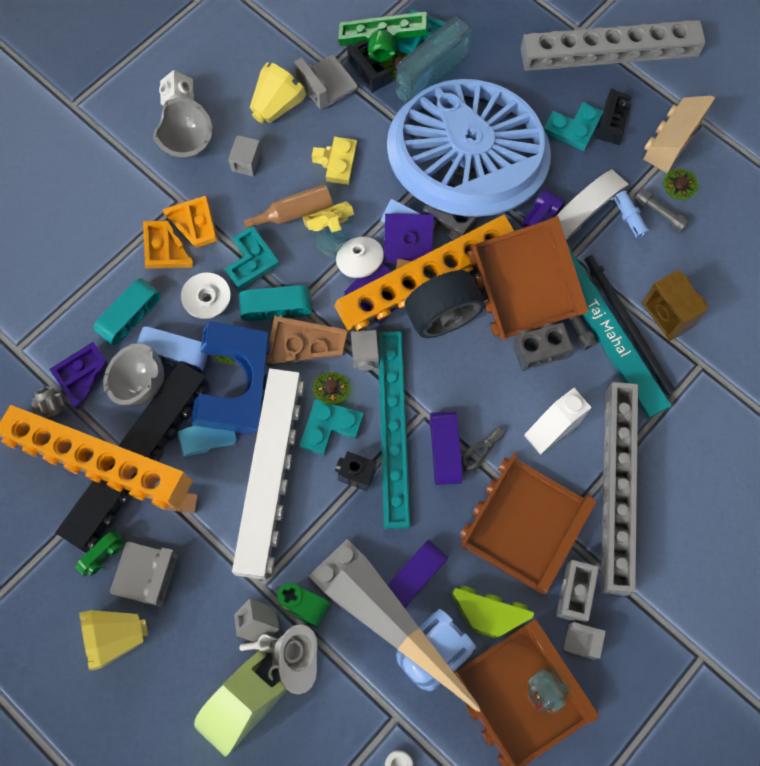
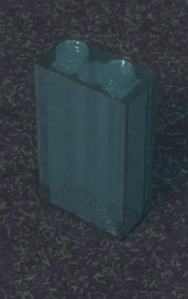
(433, 59)

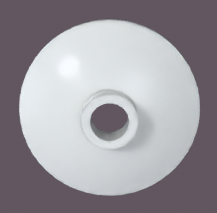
(363, 263)
(200, 287)

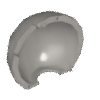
(183, 128)
(134, 375)

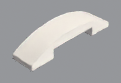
(590, 201)

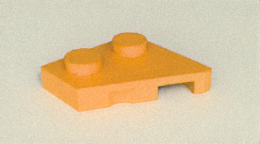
(194, 221)
(162, 247)

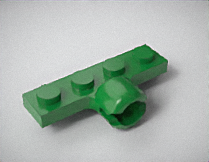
(383, 32)

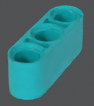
(276, 301)
(127, 311)

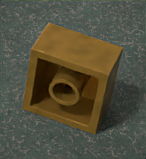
(675, 304)

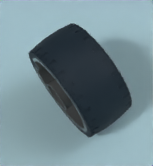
(444, 304)

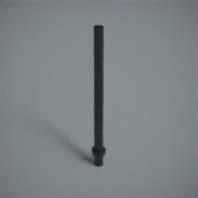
(597, 272)

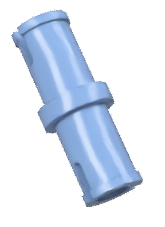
(631, 214)

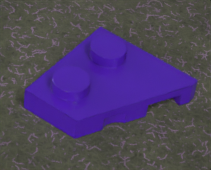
(80, 373)

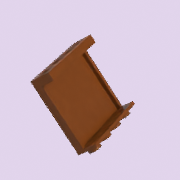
(527, 278)
(526, 524)
(506, 711)

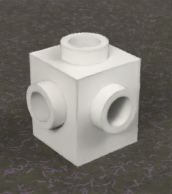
(176, 86)

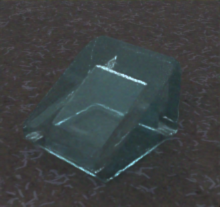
(330, 242)

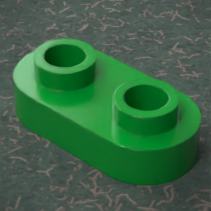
(92, 560)

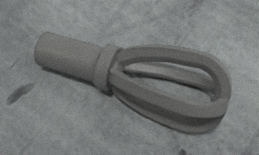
(487, 443)

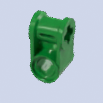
(307, 607)

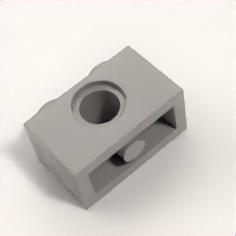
(577, 591)

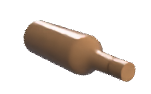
(293, 207)

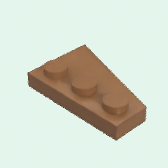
(303, 341)

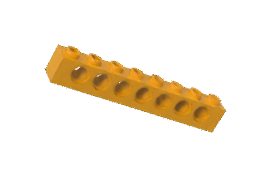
(349, 305)
(34, 432)

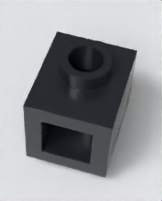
(360, 479)

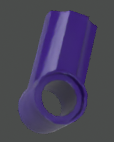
(545, 207)

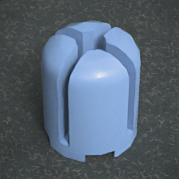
(449, 643)

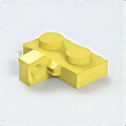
(337, 159)
(329, 217)

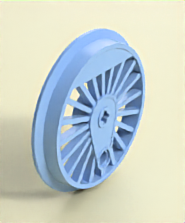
(469, 144)

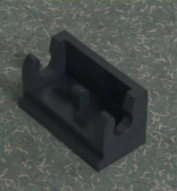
(368, 70)
(614, 117)

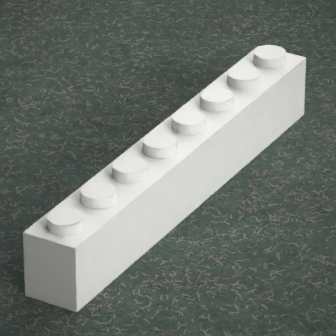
(267, 475)

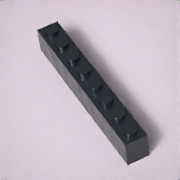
(147, 437)

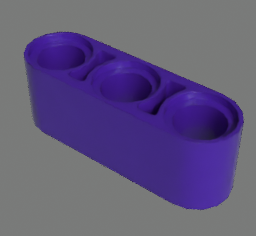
(446, 448)
(417, 572)

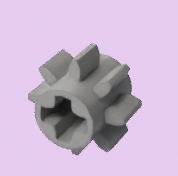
(48, 401)

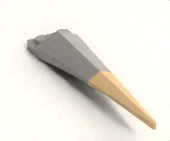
(361, 591)

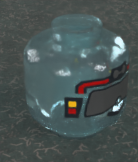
(547, 691)

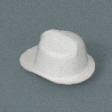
(297, 658)

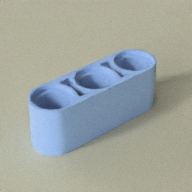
(174, 348)

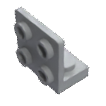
(324, 81)
(144, 573)

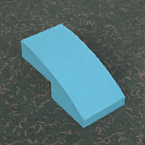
(202, 439)

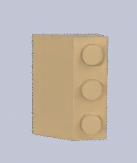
(677, 131)

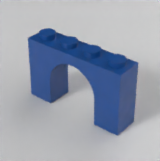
(249, 350)

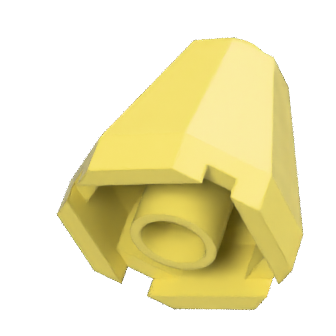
(275, 93)
(110, 635)

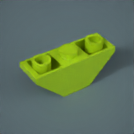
(488, 613)

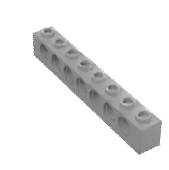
(612, 45)
(619, 490)

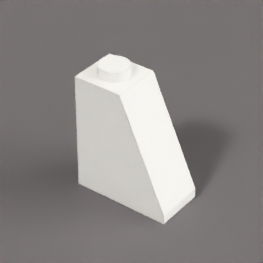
(558, 421)

